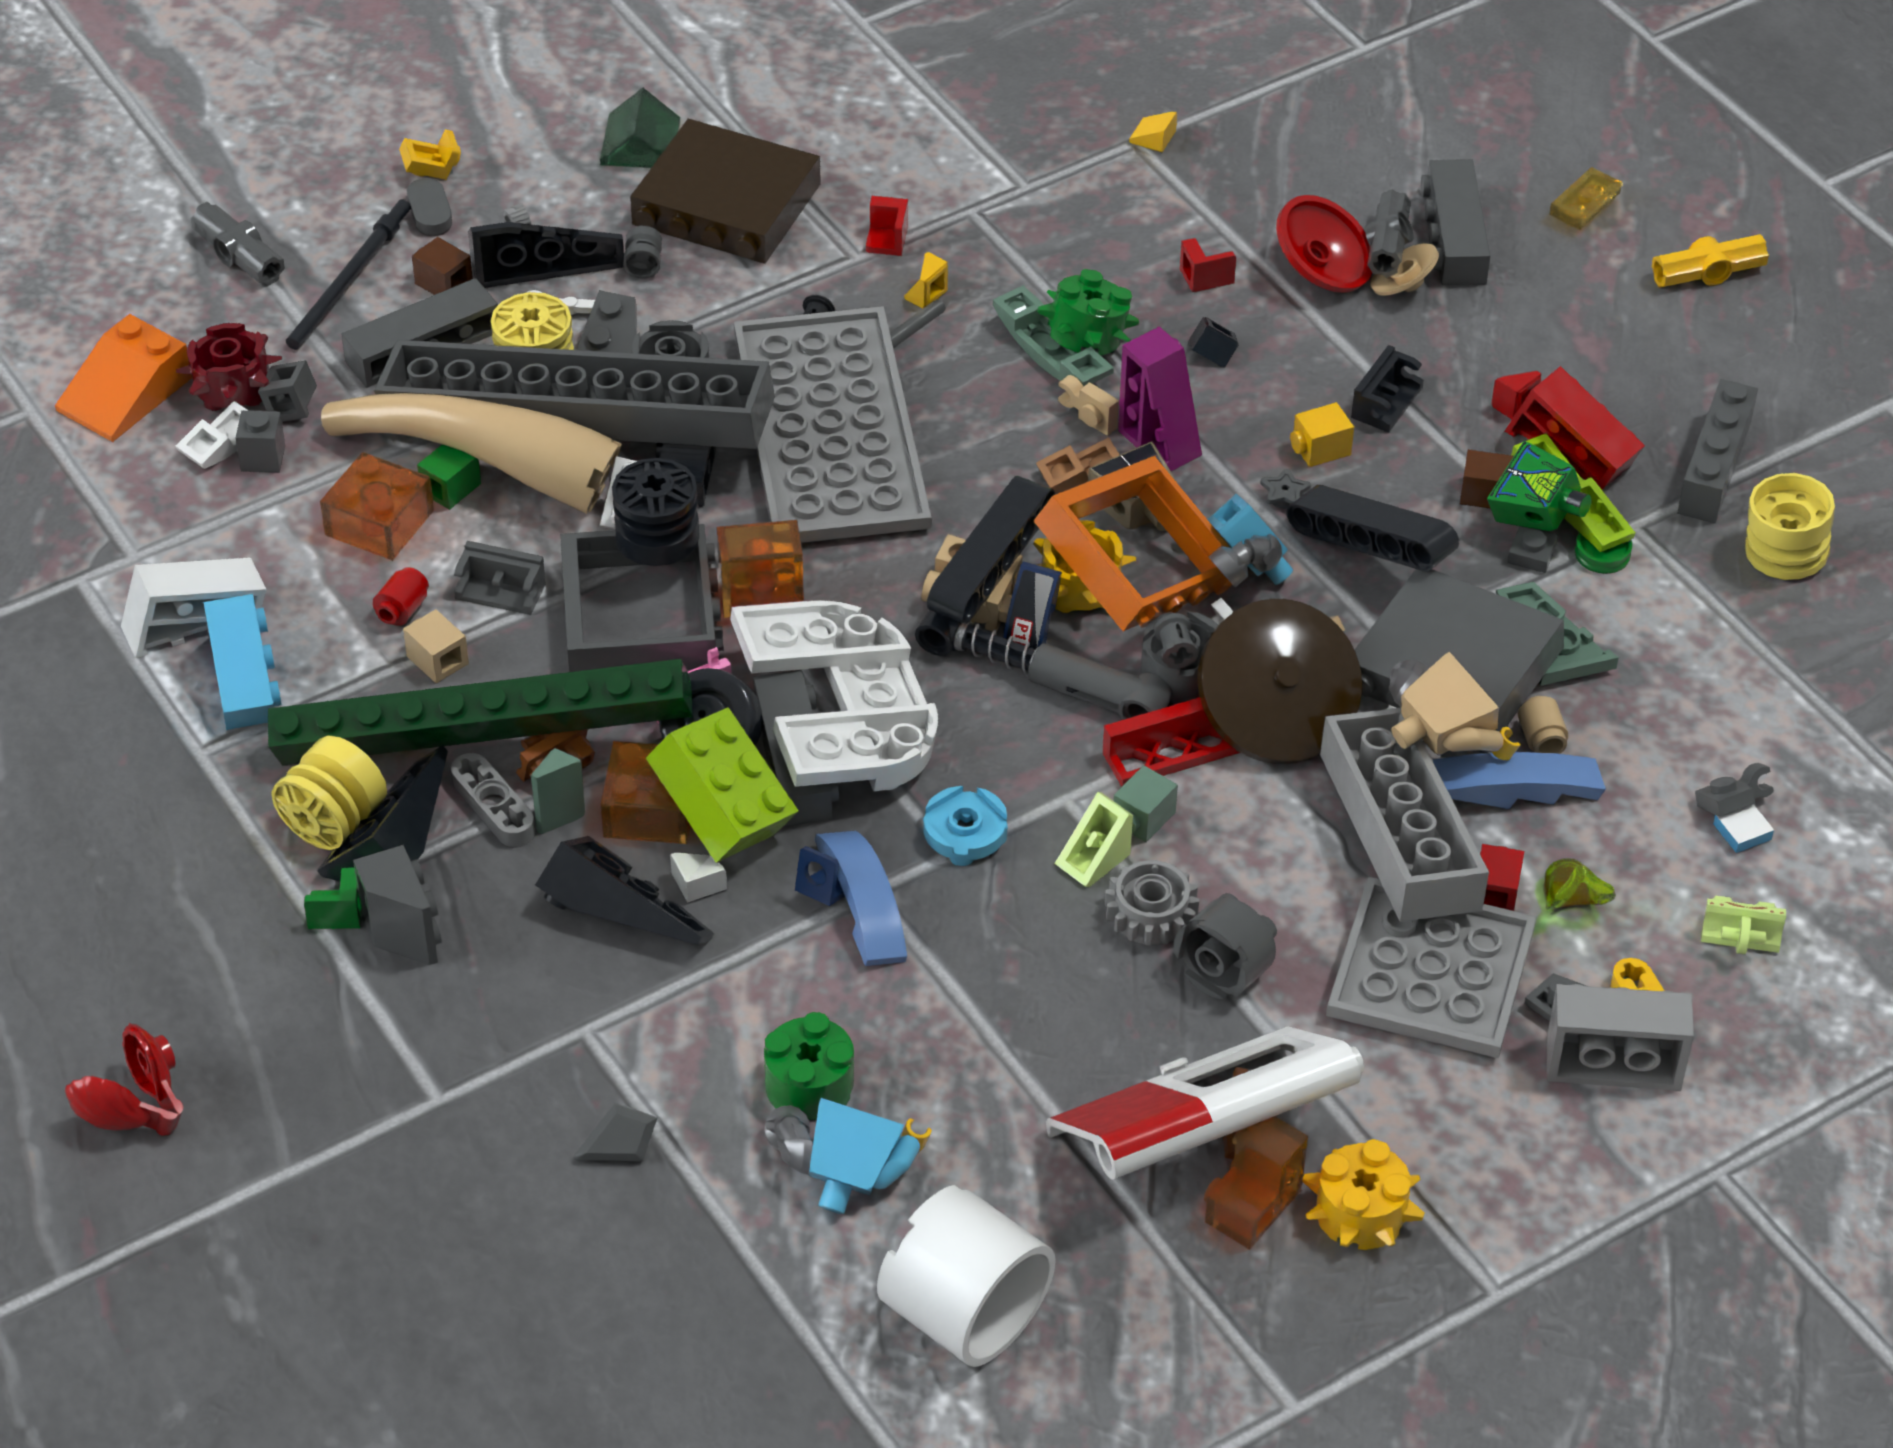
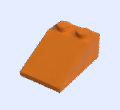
(124, 378)

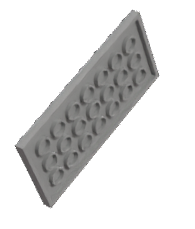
(838, 428)

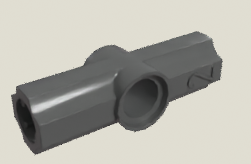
(1389, 233)
(237, 243)

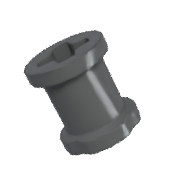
(1176, 640)

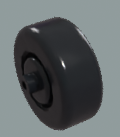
(714, 691)

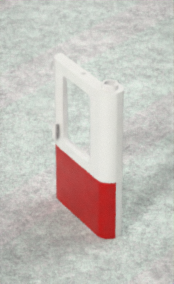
(1174, 1116)

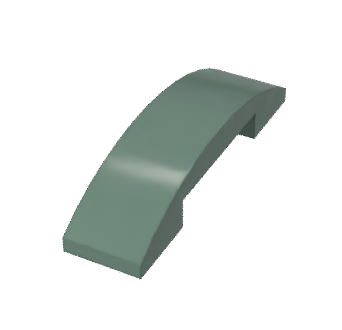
(1030, 330)

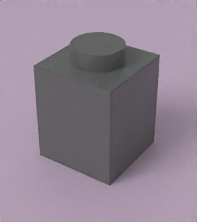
(260, 441)

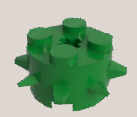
(1089, 313)

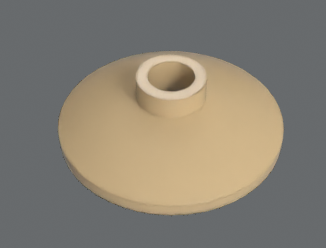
(1415, 266)

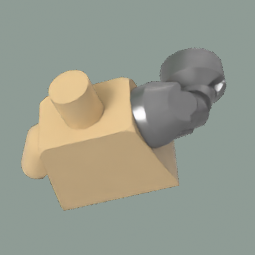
(1446, 709)

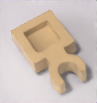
(1094, 405)

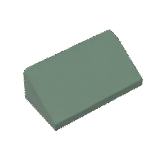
(557, 791)

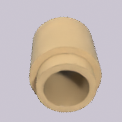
(1543, 725)

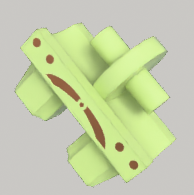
(1743, 925)

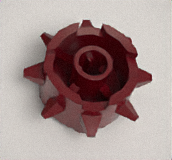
(228, 366)

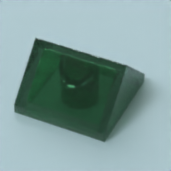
(638, 131)

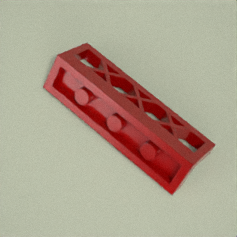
(1167, 727)

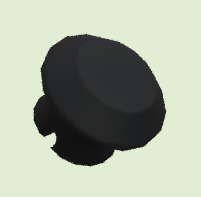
(817, 304)

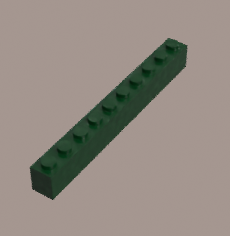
(487, 710)

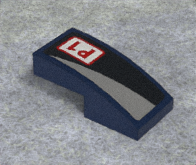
(1032, 604)

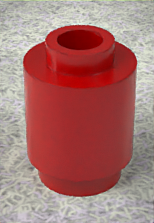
(401, 596)

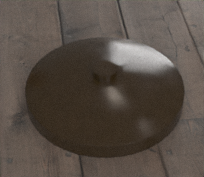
(1275, 678)

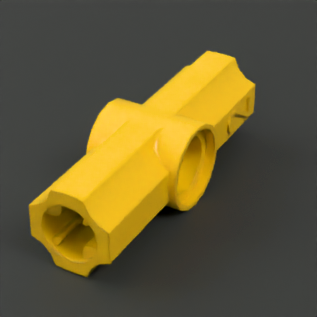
(1710, 261)

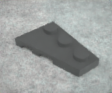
(610, 324)

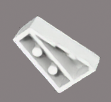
(169, 598)

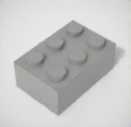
(1619, 1037)

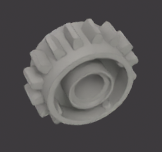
(1151, 901)

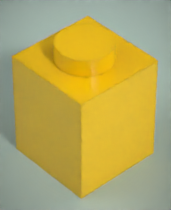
(1322, 434)

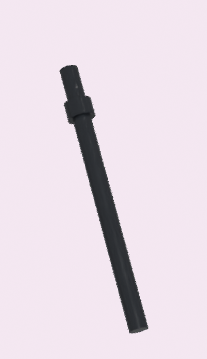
(384, 231)

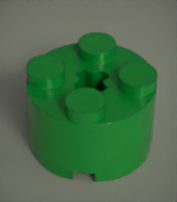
(808, 1062)

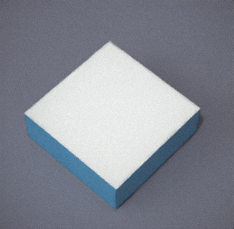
(1744, 828)

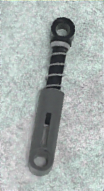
(1050, 667)

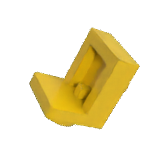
(431, 159)

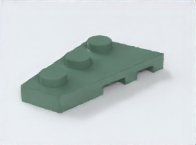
(1580, 653)

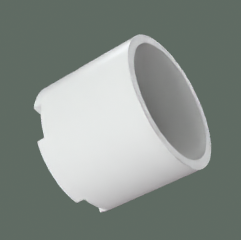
(966, 1275)

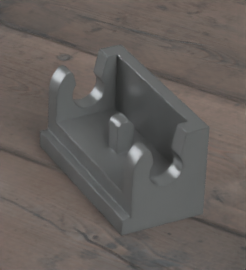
(499, 577)

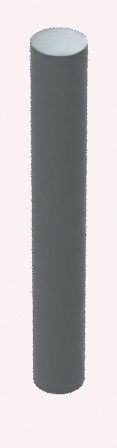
(917, 322)

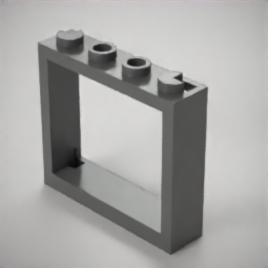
(600, 550)

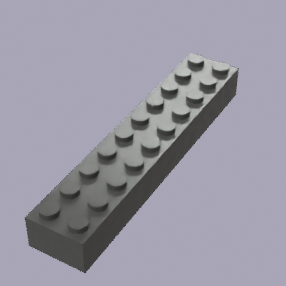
(605, 391)

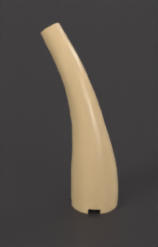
(526, 444)

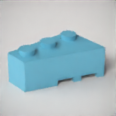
(241, 660)

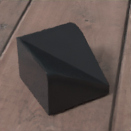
(1213, 341)

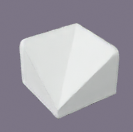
(697, 875)

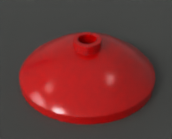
(1324, 243)

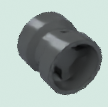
(642, 252)

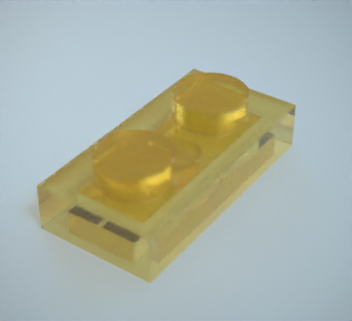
(1585, 198)

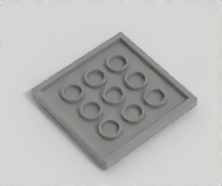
(1433, 976)

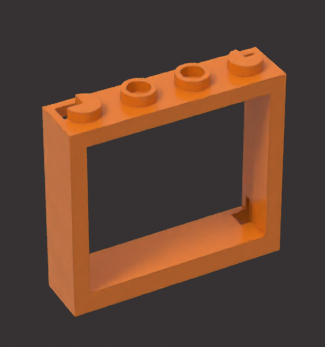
(1099, 573)

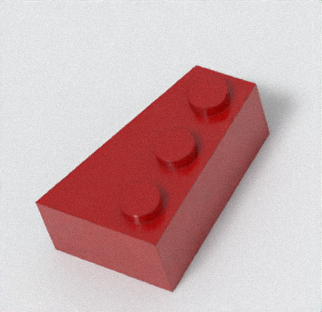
(1578, 427)

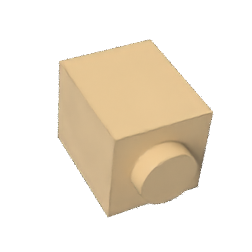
(436, 646)

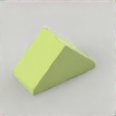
(1098, 841)

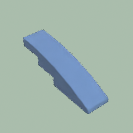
(1525, 776)

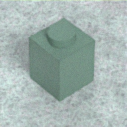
(1150, 801)

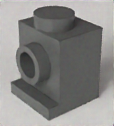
(289, 390)

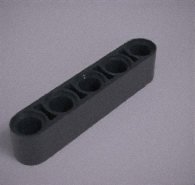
(1373, 527)
(989, 551)

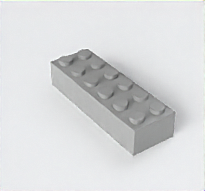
(1403, 817)

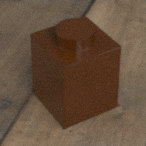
(441, 266)
(1481, 476)

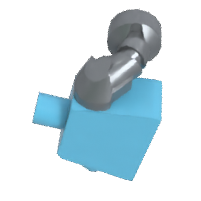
(1250, 543)
(847, 1150)

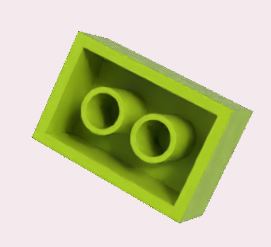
(722, 784)

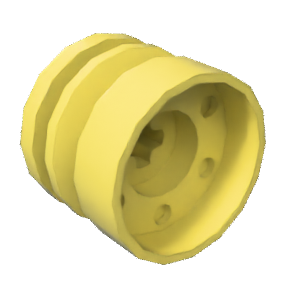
(532, 322)
(1789, 526)
(329, 792)

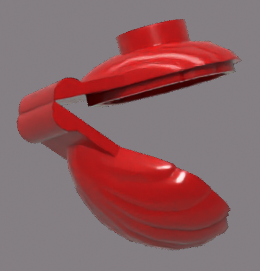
(116, 1107)

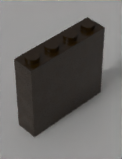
(726, 190)

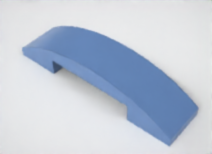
(869, 896)

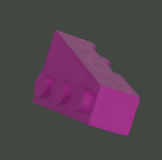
(1158, 398)

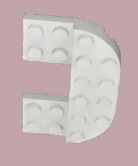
(883, 719)

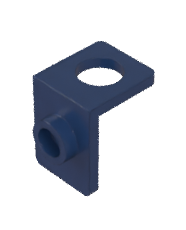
(823, 884)

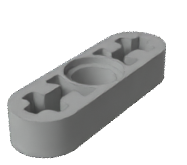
(493, 815)

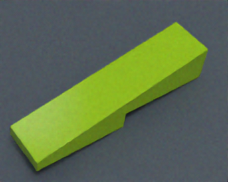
(1603, 523)

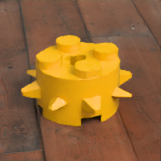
(1072, 591)
(1363, 1195)

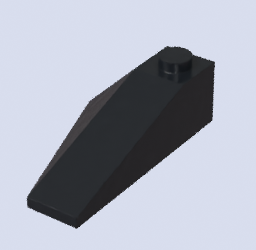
(529, 252)
(398, 820)
(598, 883)

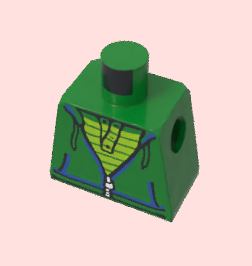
(1537, 491)

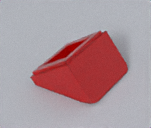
(1512, 391)

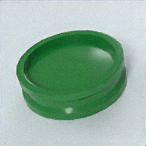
(1602, 562)

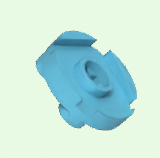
(965, 843)

